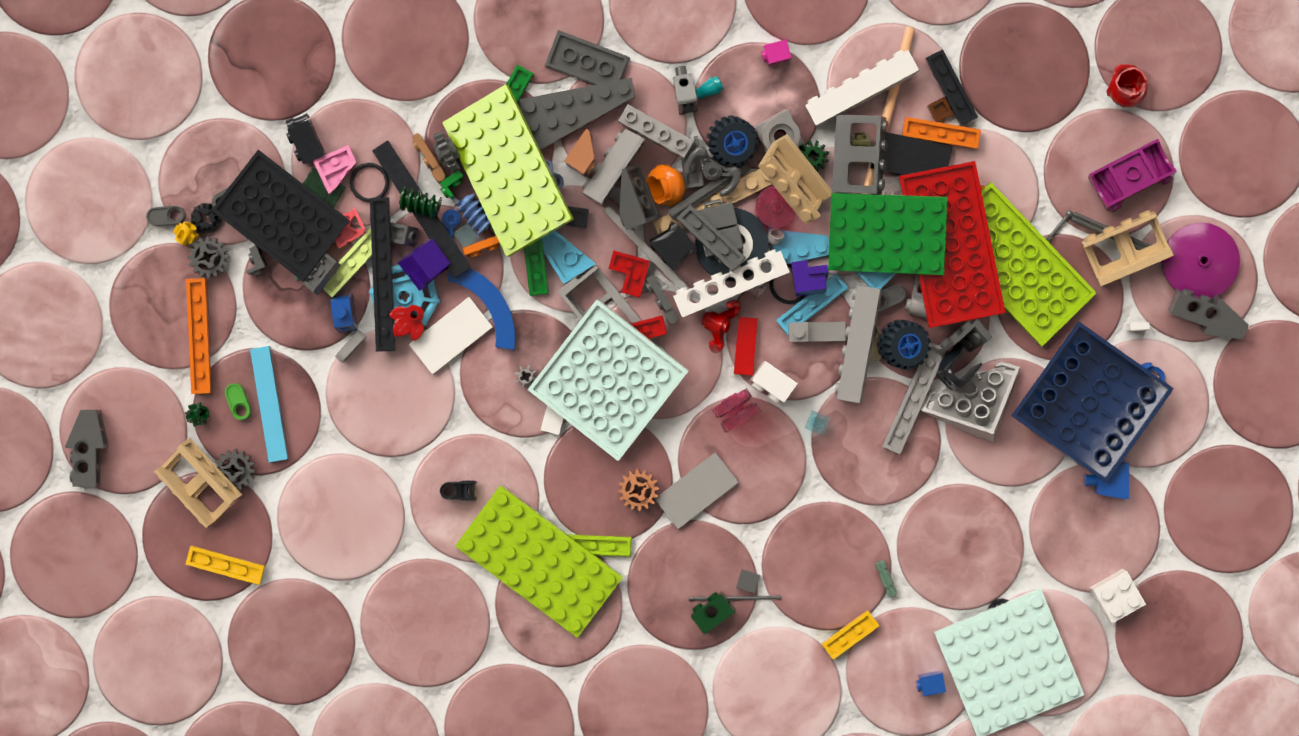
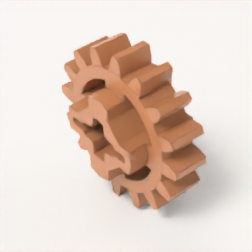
(643, 497)

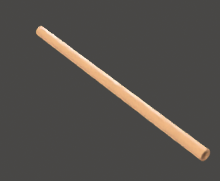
(891, 98)

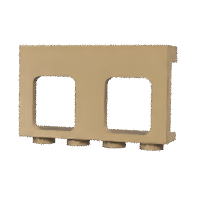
(795, 178)
(1130, 259)
(207, 475)

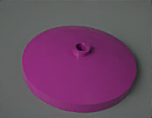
(1185, 267)

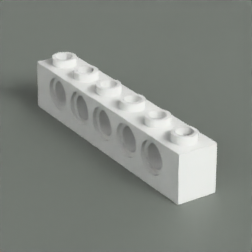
(778, 268)

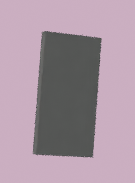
(585, 60)

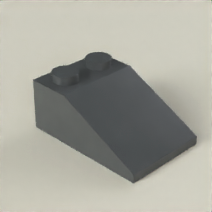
(636, 198)

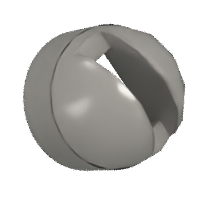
(775, 236)

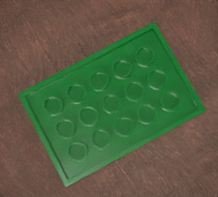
(888, 233)

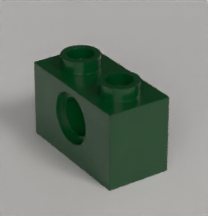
(707, 622)

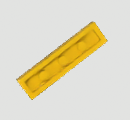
(225, 565)

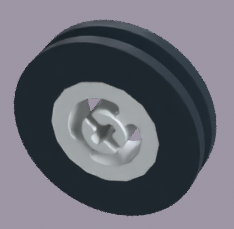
(755, 245)

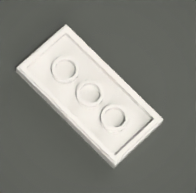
(451, 335)

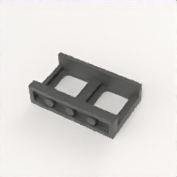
(846, 153)

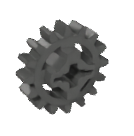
(446, 151)
(212, 264)
(235, 461)

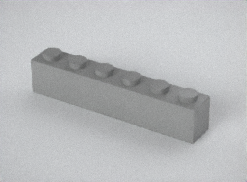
(859, 343)

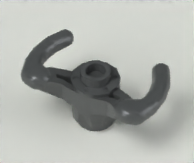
(713, 169)

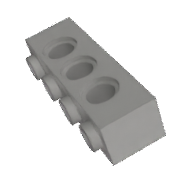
(657, 132)

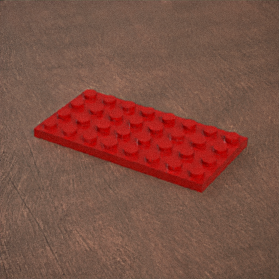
(971, 276)

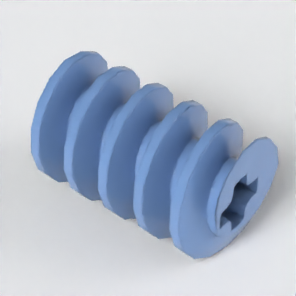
(475, 213)

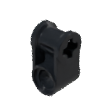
(460, 490)

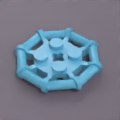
(416, 297)

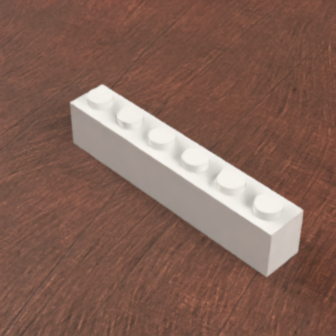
(863, 88)

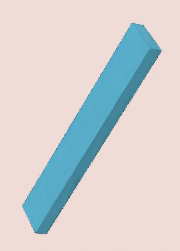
(269, 404)

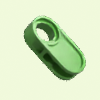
(235, 397)

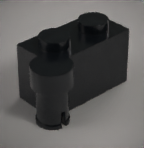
(305, 139)

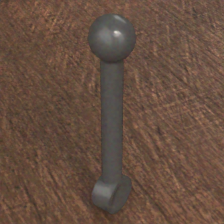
(1069, 213)

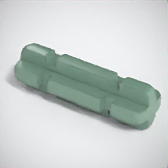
(886, 578)

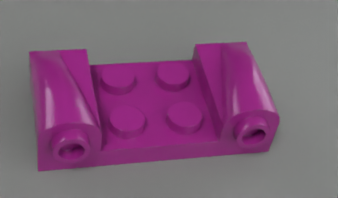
(1131, 175)

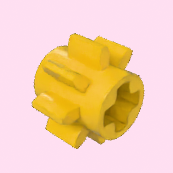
(185, 233)

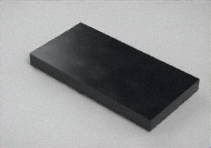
(913, 155)

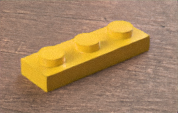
(850, 634)

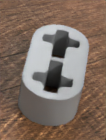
(346, 351)

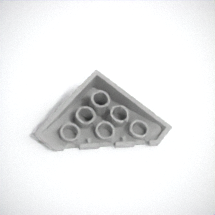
(978, 404)

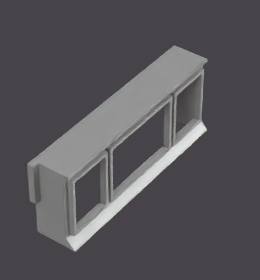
(611, 293)

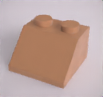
(582, 155)

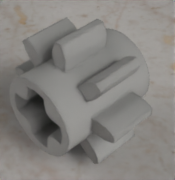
(531, 378)

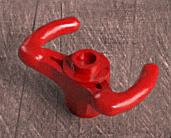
(719, 324)

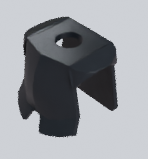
(673, 245)
(945, 372)

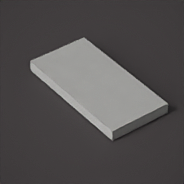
(696, 490)

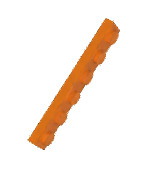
(198, 336)

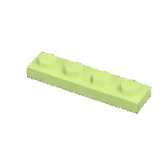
(350, 264)

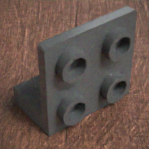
(970, 334)

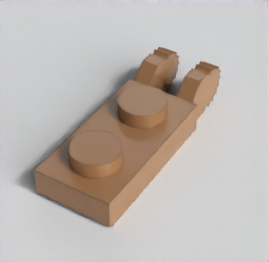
(429, 159)

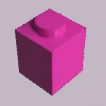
(776, 53)

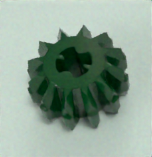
(816, 151)

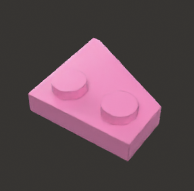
(335, 167)

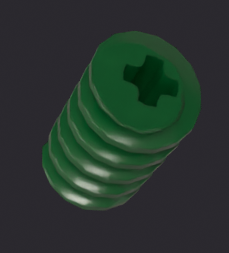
(419, 204)

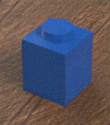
(931, 683)

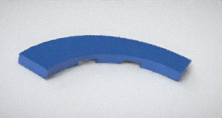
(494, 302)

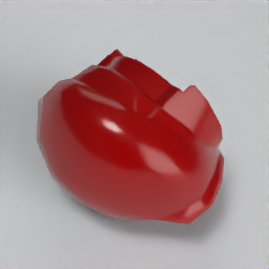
(1127, 86)

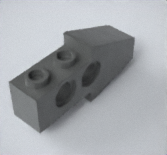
(1222, 323)
(90, 430)

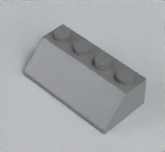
(610, 171)

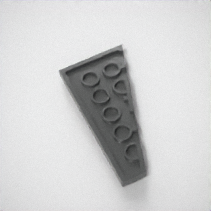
(564, 112)

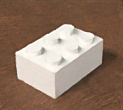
(773, 382)

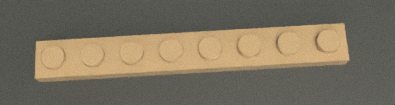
(747, 186)

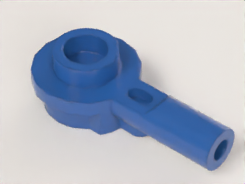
(451, 219)

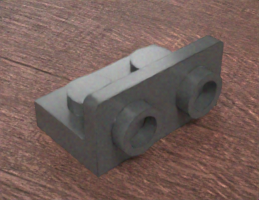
(321, 273)

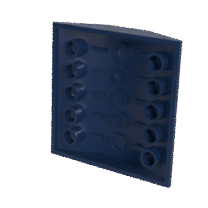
(1092, 402)

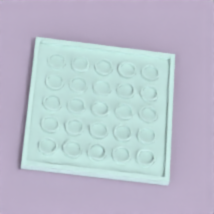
(608, 379)
(1009, 663)

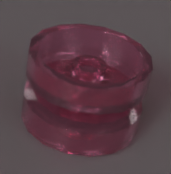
(767, 215)
(735, 409)

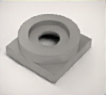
(779, 121)

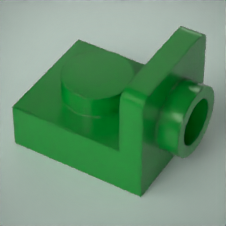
(452, 181)

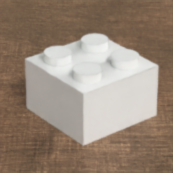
(1117, 596)

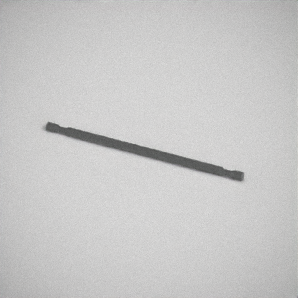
(740, 598)

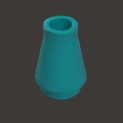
(709, 88)

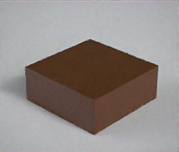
(940, 109)

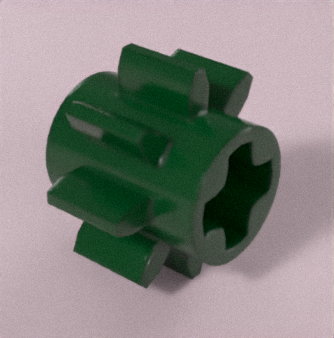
(197, 414)

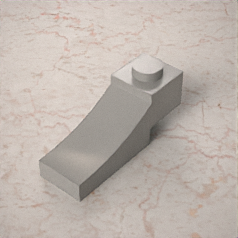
(816, 331)

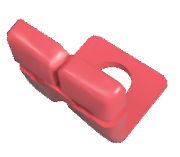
(350, 234)

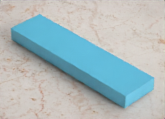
(812, 303)

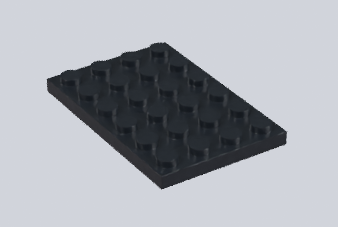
(280, 215)

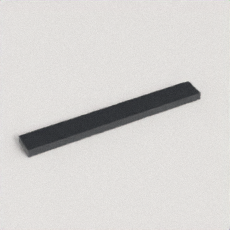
(433, 227)
(382, 273)

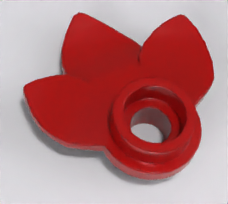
(405, 323)

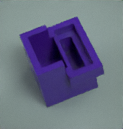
(424, 264)
(809, 279)

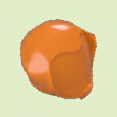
(666, 185)

